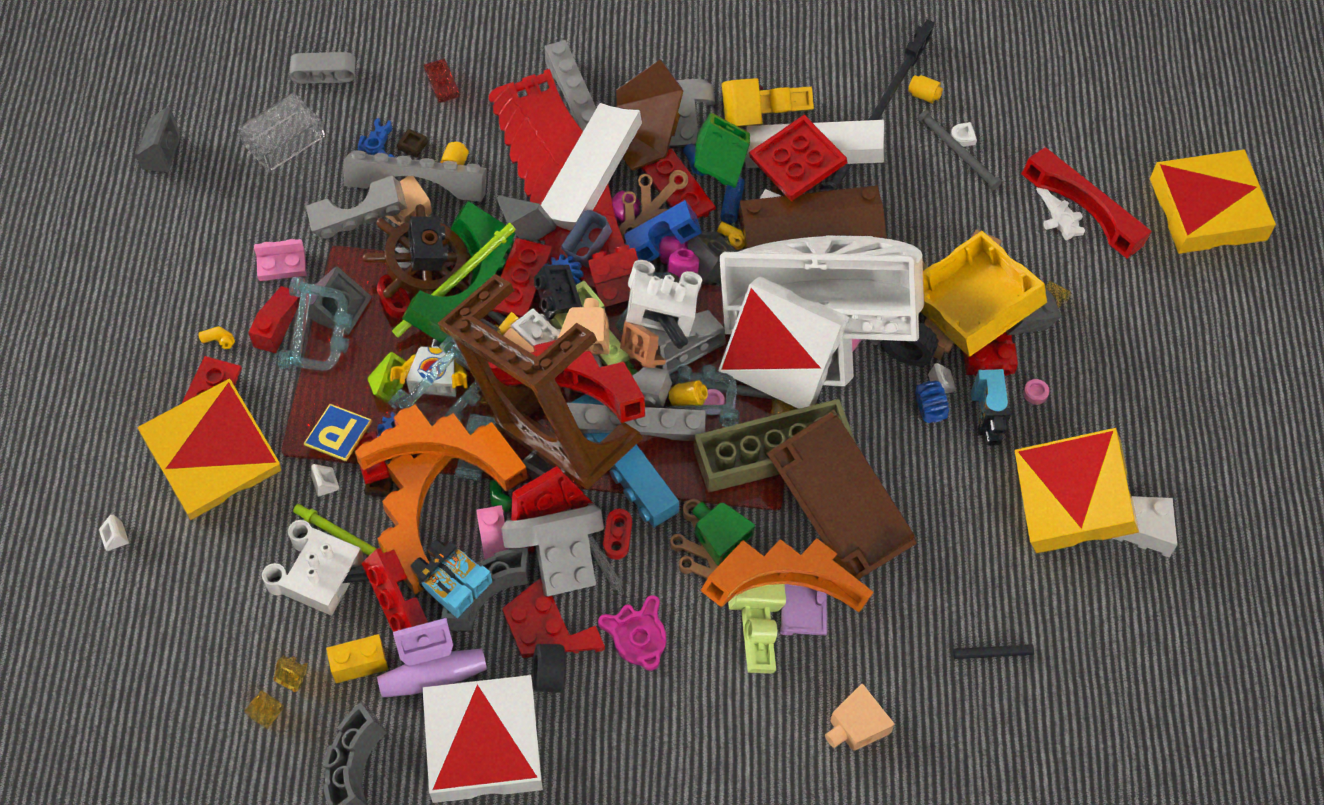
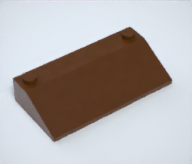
(813, 215)
(842, 496)

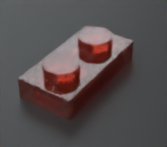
(441, 80)

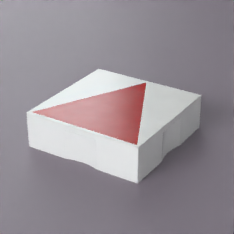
(783, 343)
(481, 738)

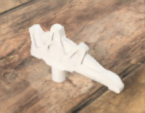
(1063, 217)

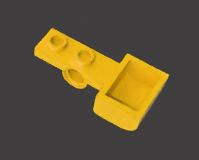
(746, 104)

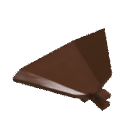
(658, 99)

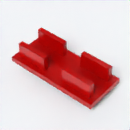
(692, 192)
(521, 267)
(211, 373)
(383, 573)

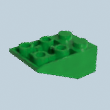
(721, 149)

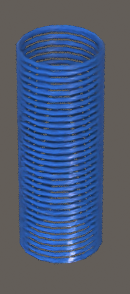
(731, 196)

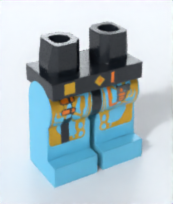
(992, 397)
(451, 577)

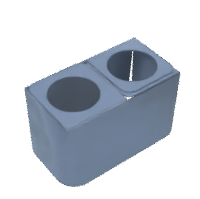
(573, 243)

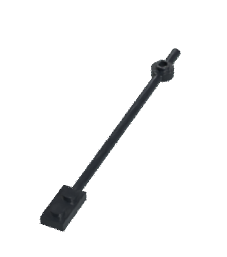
(913, 51)

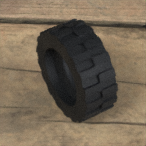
(913, 354)

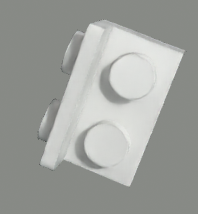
(535, 328)

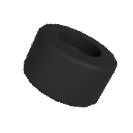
(549, 668)

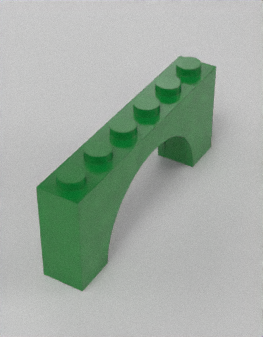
(475, 230)

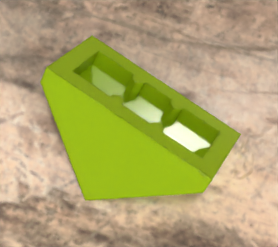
(380, 378)

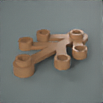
(649, 208)
(692, 547)

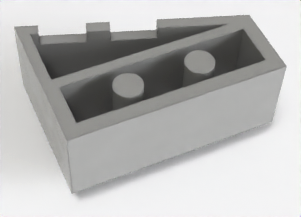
(704, 337)

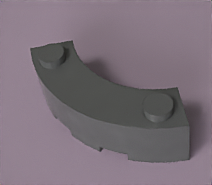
(507, 570)
(348, 756)

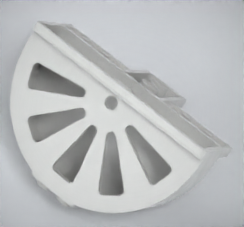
(859, 276)

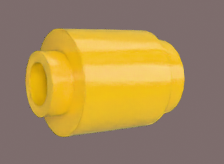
(925, 88)
(455, 152)
(688, 393)

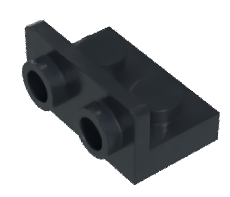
(556, 290)

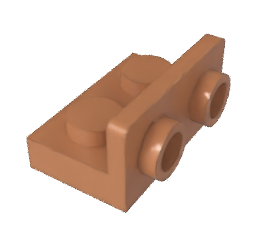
(641, 345)

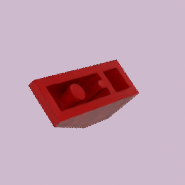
(273, 320)

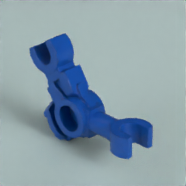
(376, 140)

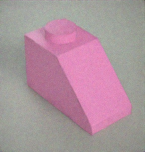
(490, 525)

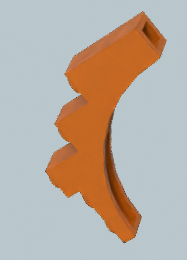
(448, 437)
(404, 508)
(783, 565)

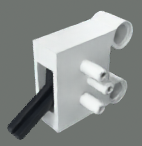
(663, 302)
(320, 571)

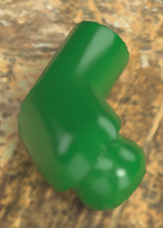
(498, 498)

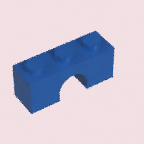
(676, 221)

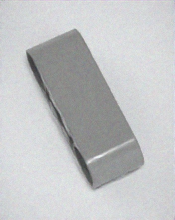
(322, 67)

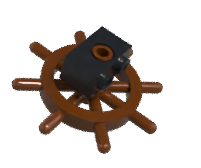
(426, 254)

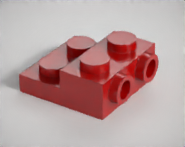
(612, 274)
(995, 355)

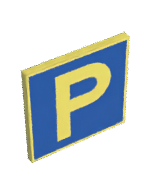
(338, 432)

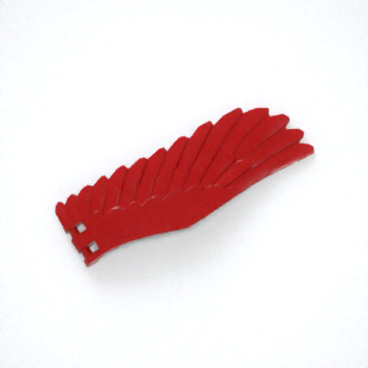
(541, 142)

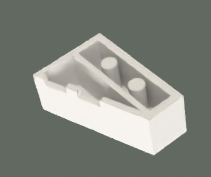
(1155, 525)

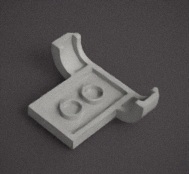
(694, 91)
(560, 546)

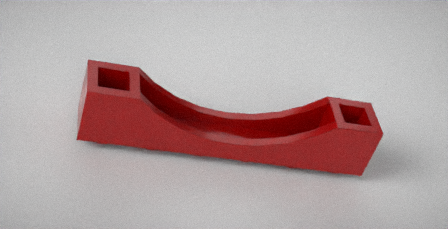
(1120, 227)

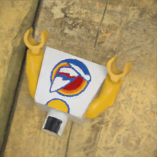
(420, 365)

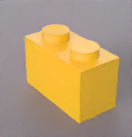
(357, 658)

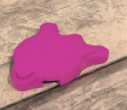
(637, 634)

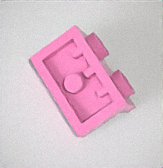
(280, 259)

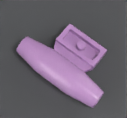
(428, 660)

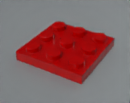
(798, 157)

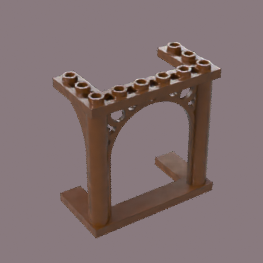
(513, 405)

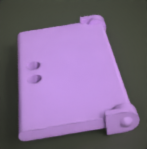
(802, 613)

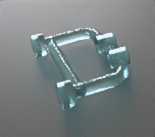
(341, 321)
(470, 397)
(728, 414)

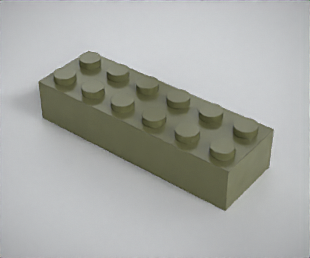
(740, 451)

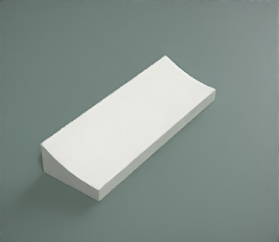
(855, 139)
(591, 164)

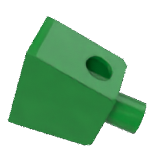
(721, 530)

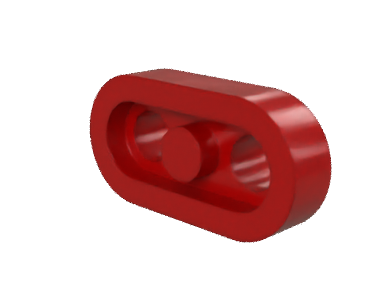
(397, 303)
(617, 535)

